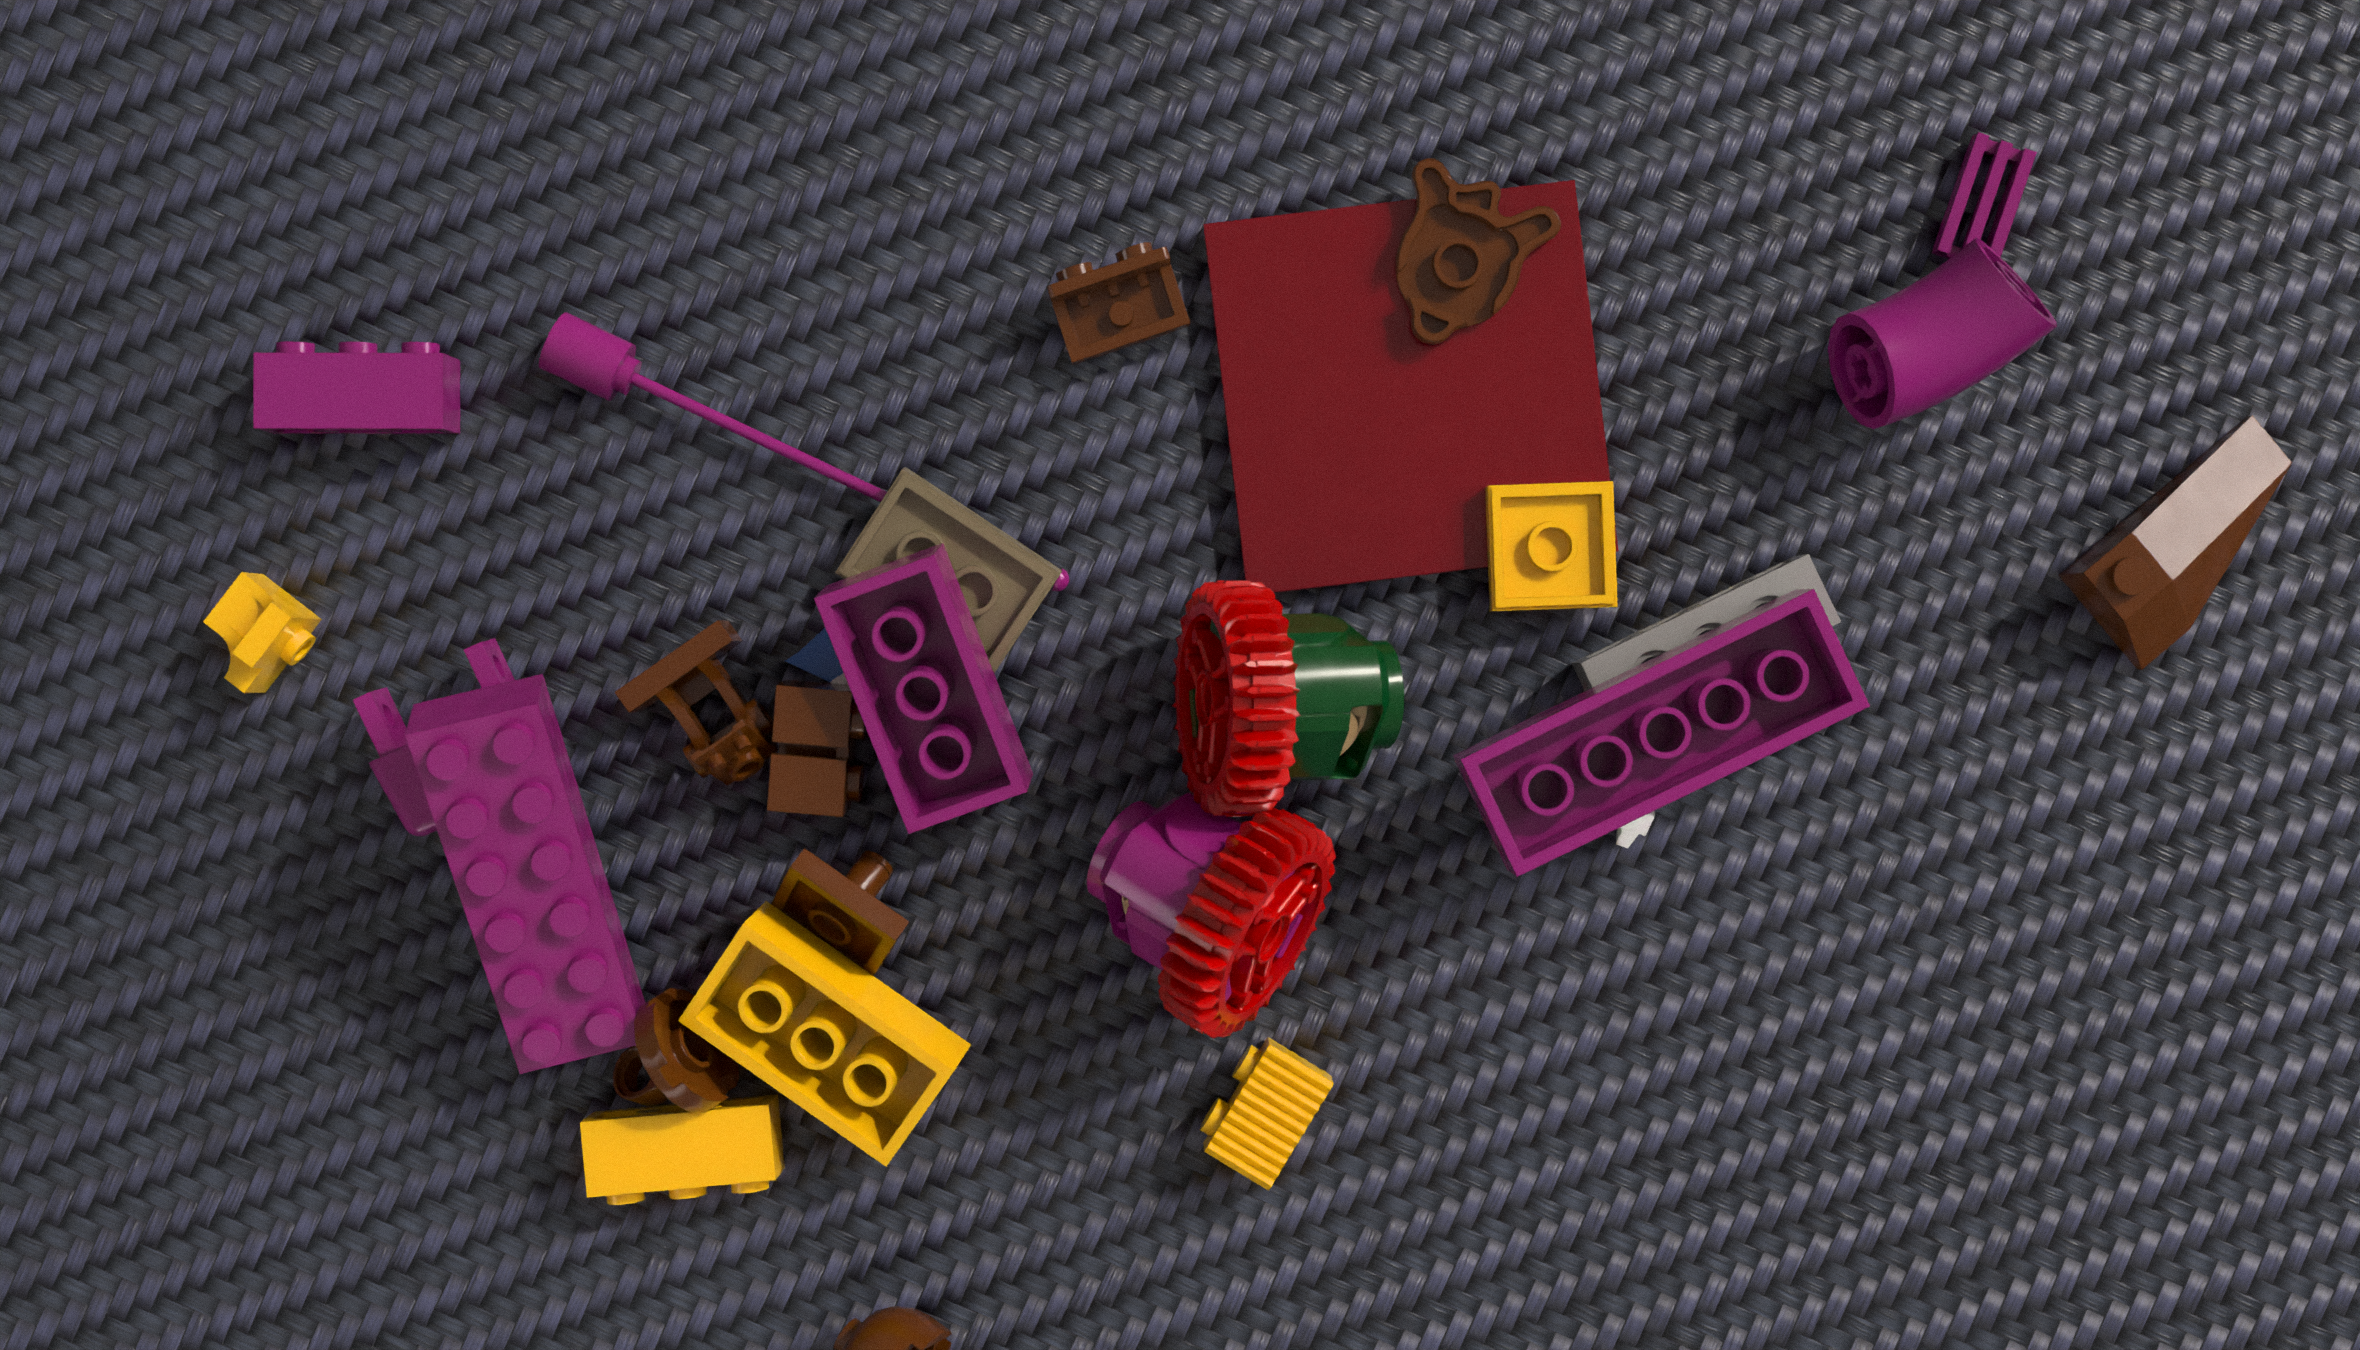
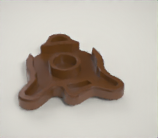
(1461, 253)

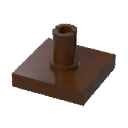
(843, 907)

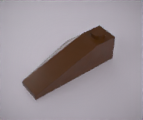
(2170, 553)

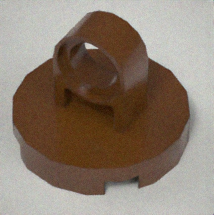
(676, 1058)

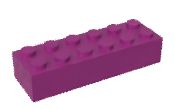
(1661, 730)
(527, 871)

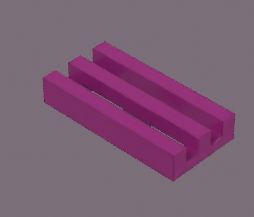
(2002, 154)

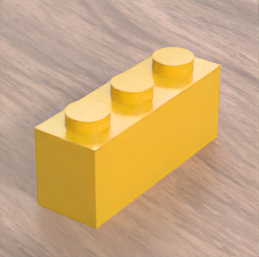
(682, 1150)

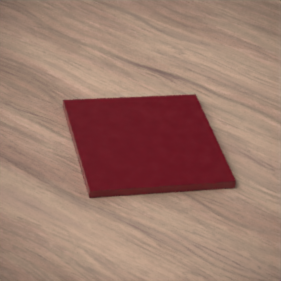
(1358, 438)

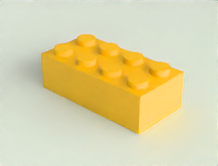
(824, 1032)

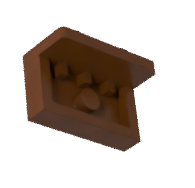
(1117, 302)

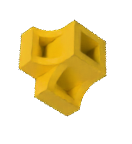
(262, 630)

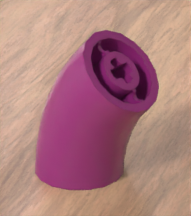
(1934, 337)

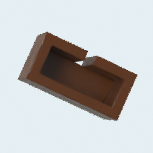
(816, 749)

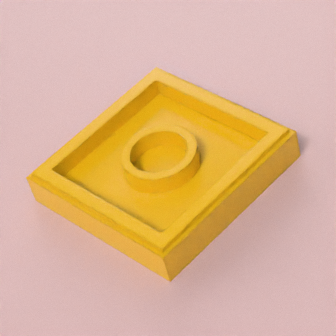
(1551, 546)

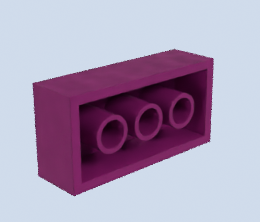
(925, 688)

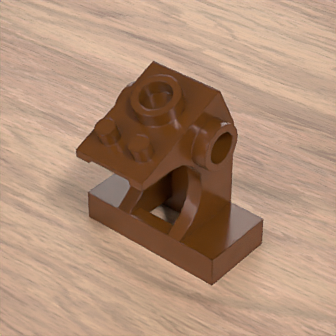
(689, 677)

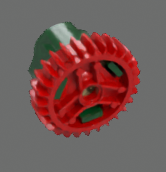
(1276, 697)

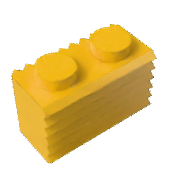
(1265, 1112)

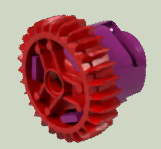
(1213, 903)

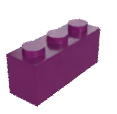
(356, 390)

